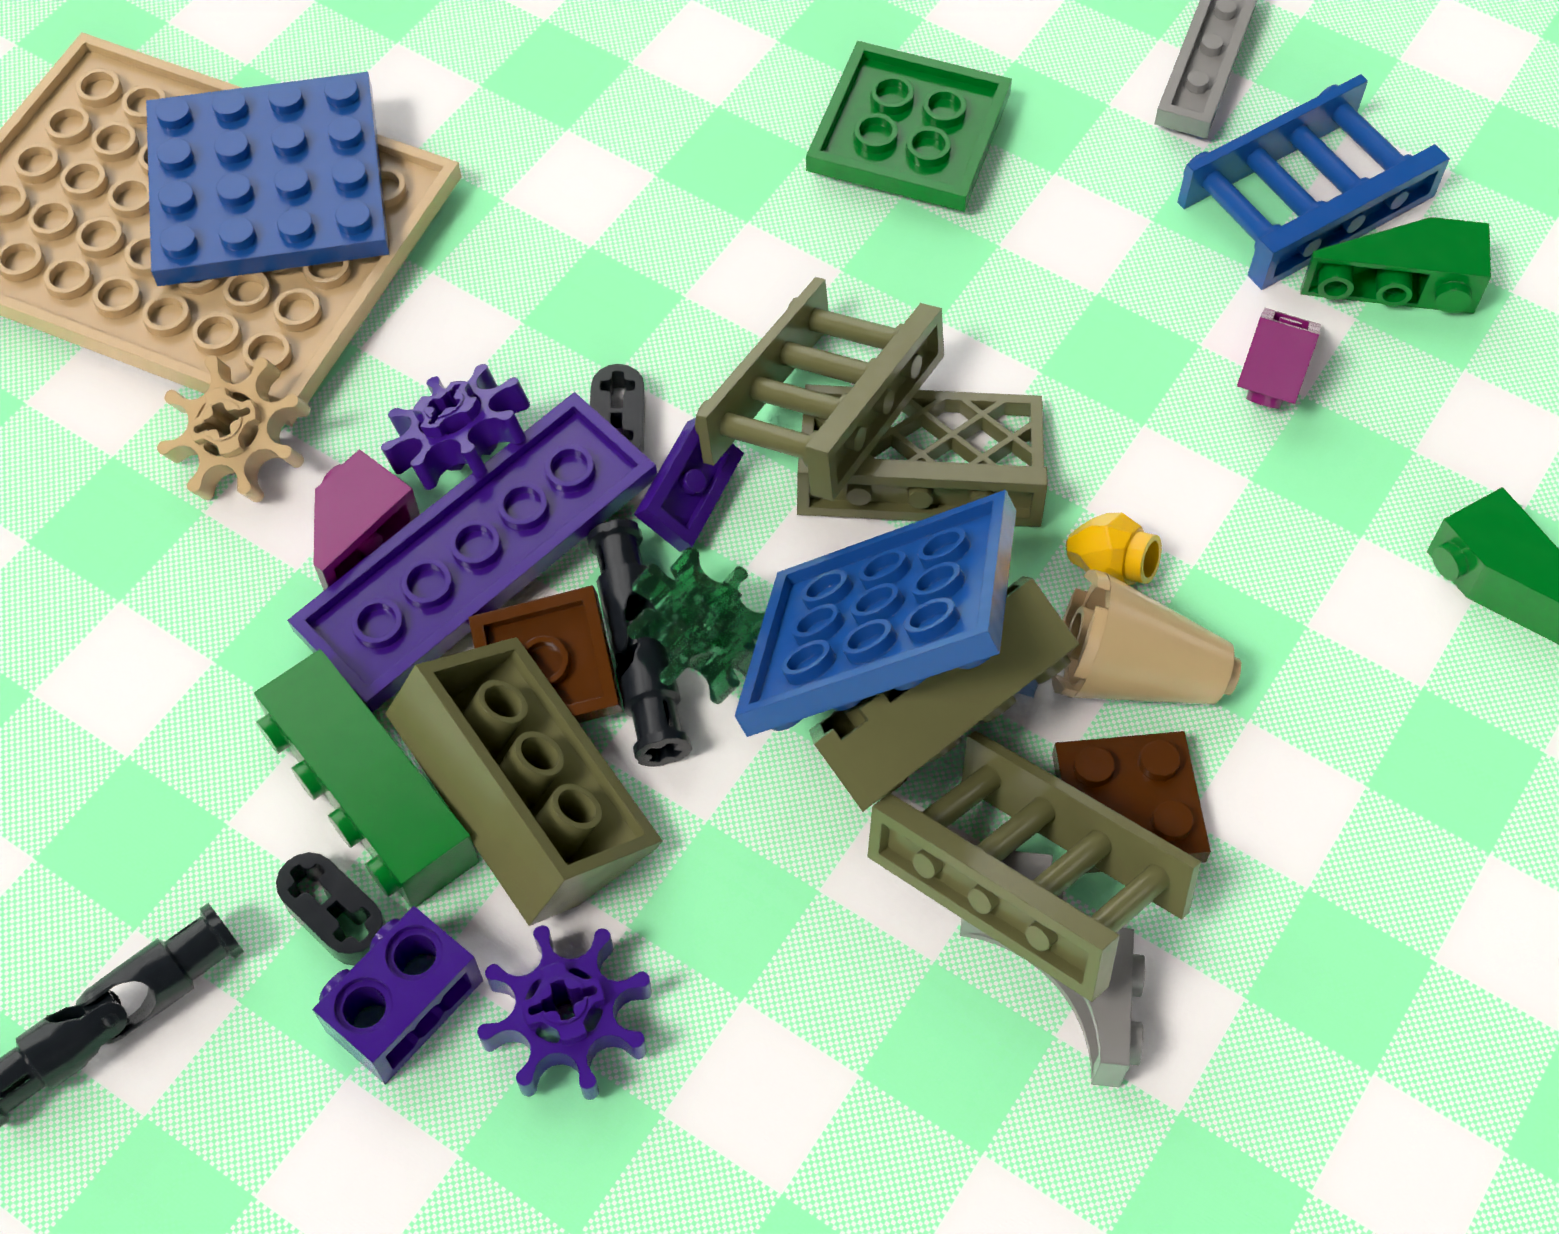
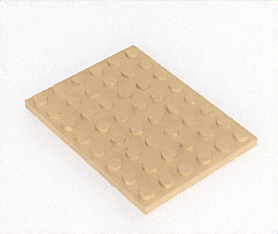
(82, 249)

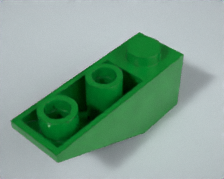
(1413, 265)

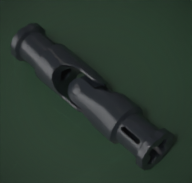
(641, 659)
(72, 1036)

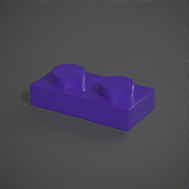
(686, 490)

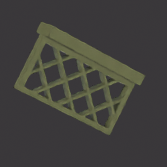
(924, 487)

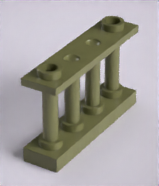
(852, 421)
(1008, 905)

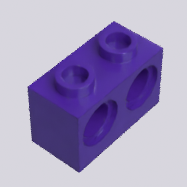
(412, 1002)

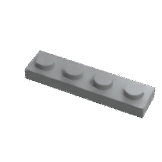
(1204, 66)

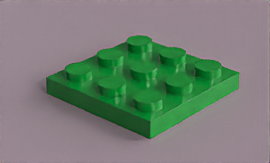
(909, 125)

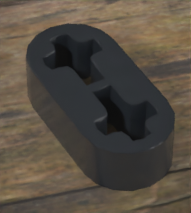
(632, 415)
(321, 919)

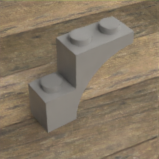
(1106, 1022)

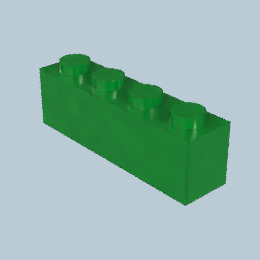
(367, 780)

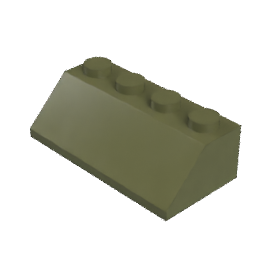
(521, 777)

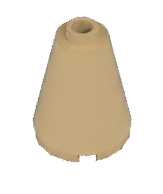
(1141, 649)

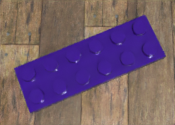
(473, 549)

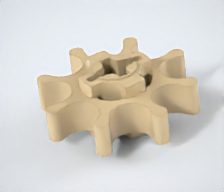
(234, 428)

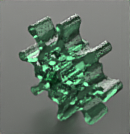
(680, 618)

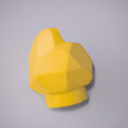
(1116, 547)

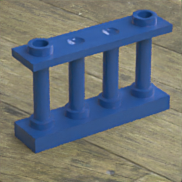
(1319, 224)

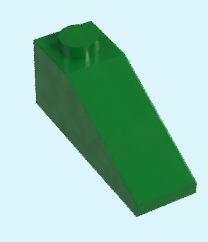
(1501, 562)

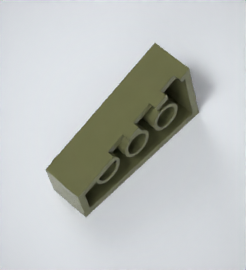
(901, 730)

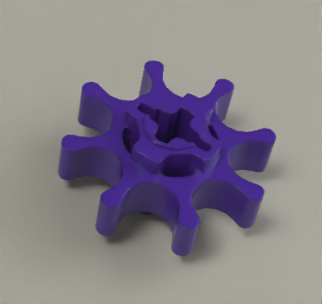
(456, 426)
(538, 1022)

